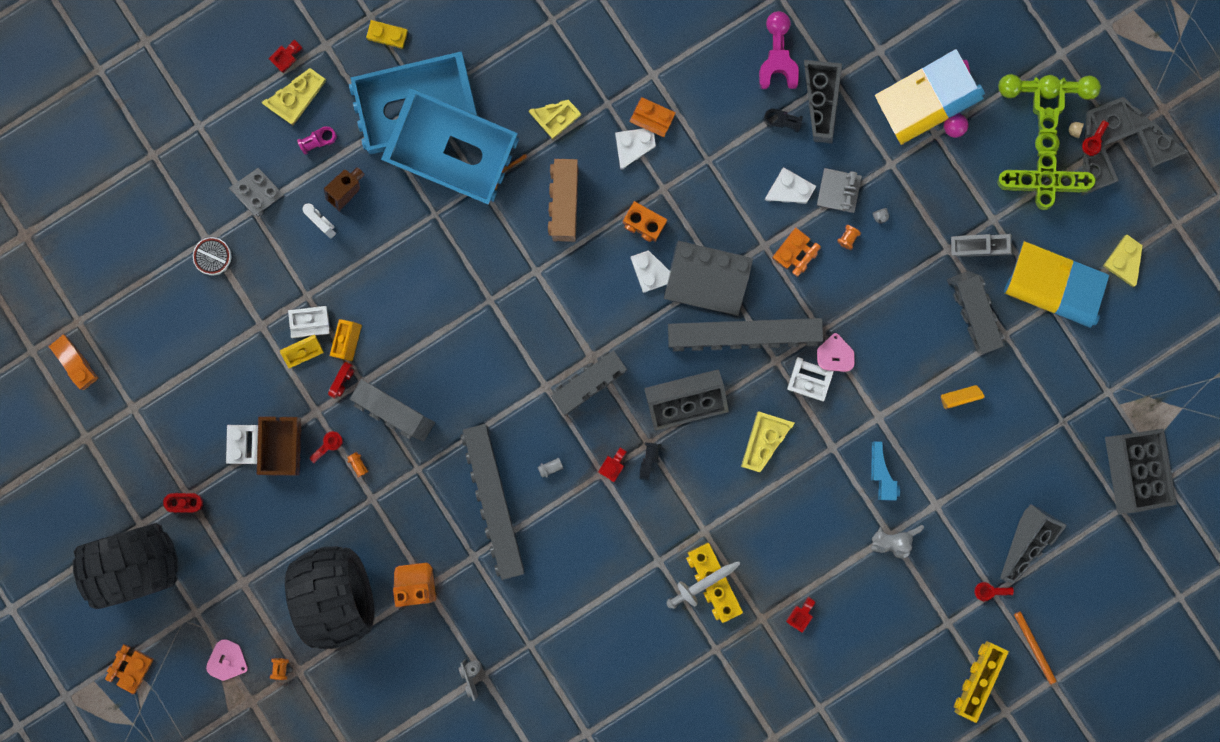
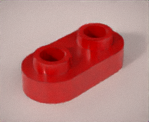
(345, 373)
(184, 502)

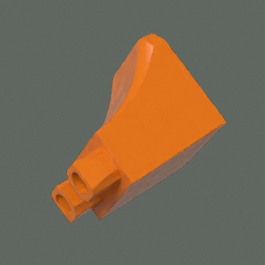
(414, 584)

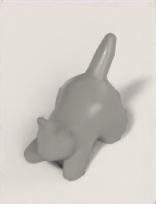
(898, 543)

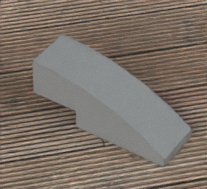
(982, 245)

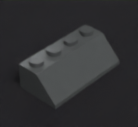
(686, 400)

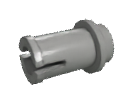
(550, 467)

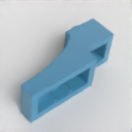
(887, 487)

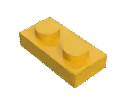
(387, 34)
(301, 351)

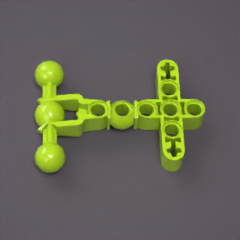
(1047, 87)

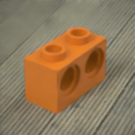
(647, 217)

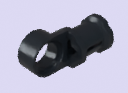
(784, 120)
(651, 456)

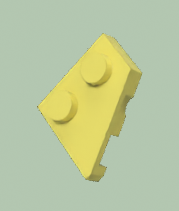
(555, 117)
(1125, 260)

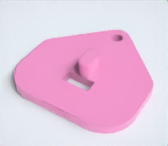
(833, 349)
(231, 664)

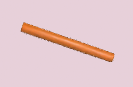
(1035, 648)

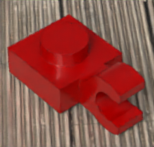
(283, 58)
(612, 467)
(800, 617)

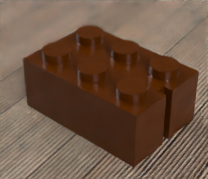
(279, 446)

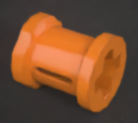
(849, 237)
(276, 673)

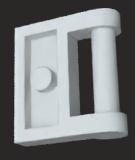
(322, 223)
(808, 385)
(237, 444)

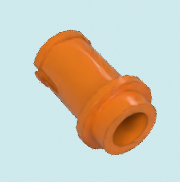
(357, 464)

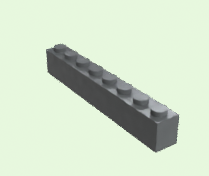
(745, 333)
(493, 501)

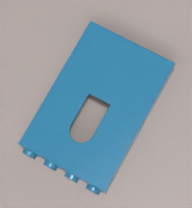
(438, 77)
(422, 136)

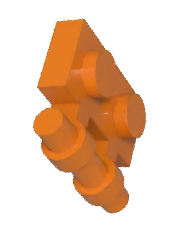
(790, 250)
(134, 672)

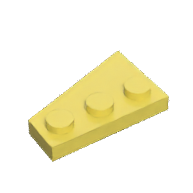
(294, 98)
(764, 439)

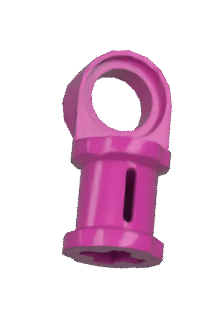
(316, 140)

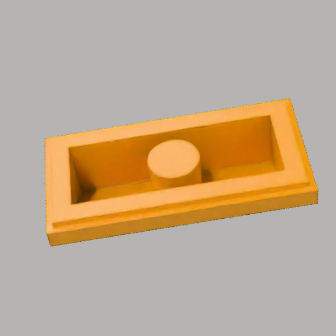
(345, 340)
(961, 396)

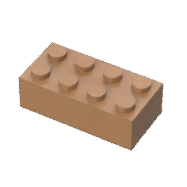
(564, 204)

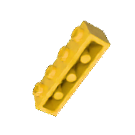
(719, 593)
(981, 681)

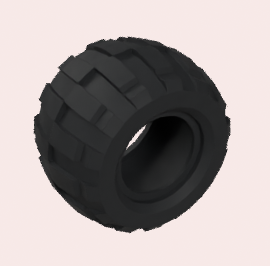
(125, 566)
(329, 597)

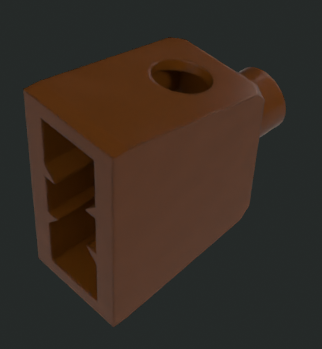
(343, 188)

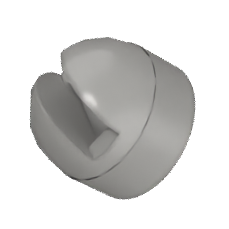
(881, 215)

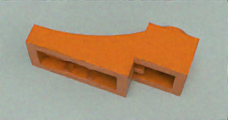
(73, 362)

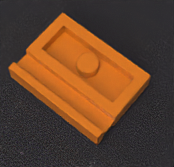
(652, 117)

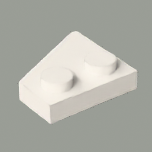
(633, 145)
(790, 188)
(650, 271)

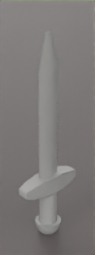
(689, 593)

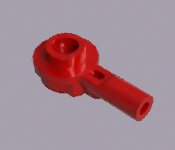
(1092, 145)
(331, 441)
(984, 591)

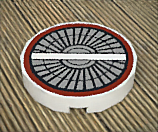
(212, 256)

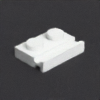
(309, 322)

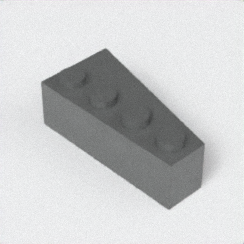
(823, 92)
(977, 311)
(588, 383)
(392, 411)

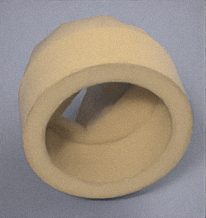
(1075, 129)

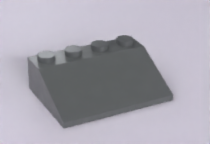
(708, 278)
(1140, 471)

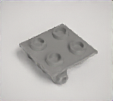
(839, 190)
(256, 192)
(466, 671)

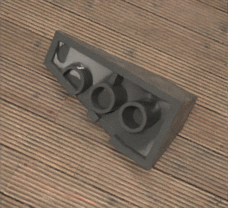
(1032, 535)

